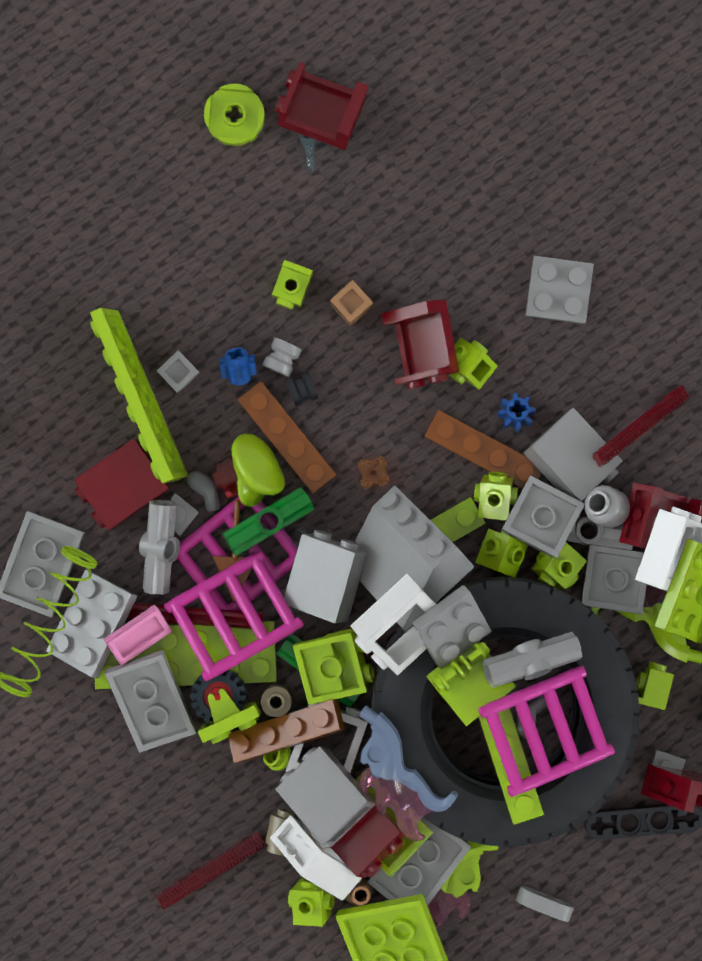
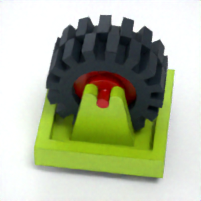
(223, 706)

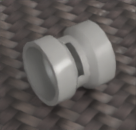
(281, 359)

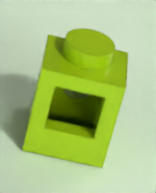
(296, 273)
(654, 685)

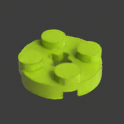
(223, 102)

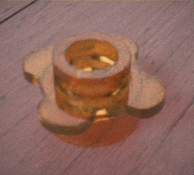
(368, 479)

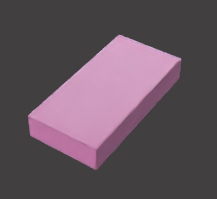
(137, 635)

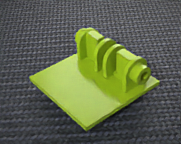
(465, 685)

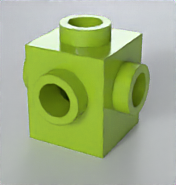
(470, 358)
(495, 496)
(501, 553)
(559, 572)
(310, 904)

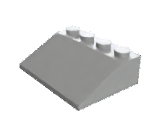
(403, 543)

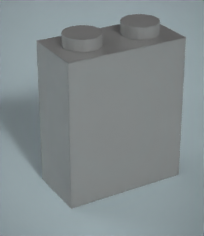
(567, 459)
(325, 576)
(324, 795)

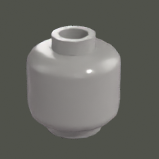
(607, 506)

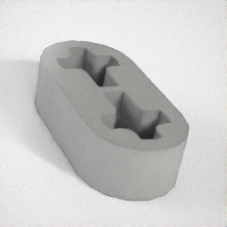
(544, 903)

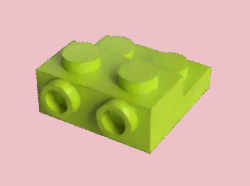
(333, 667)

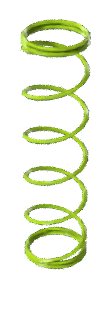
(71, 554)

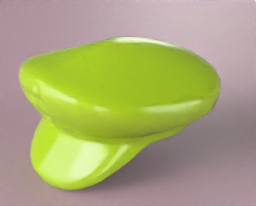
(256, 469)

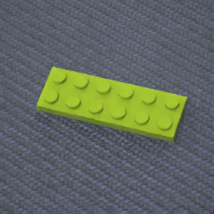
(142, 402)
(187, 666)

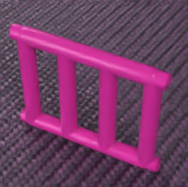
(203, 534)
(237, 653)
(574, 760)

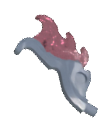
(393, 782)

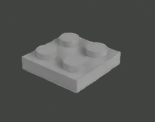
(559, 290)
(543, 517)
(612, 581)
(451, 626)

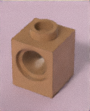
(351, 303)

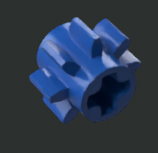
(237, 366)
(510, 417)

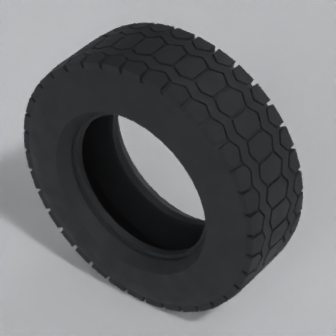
(480, 813)

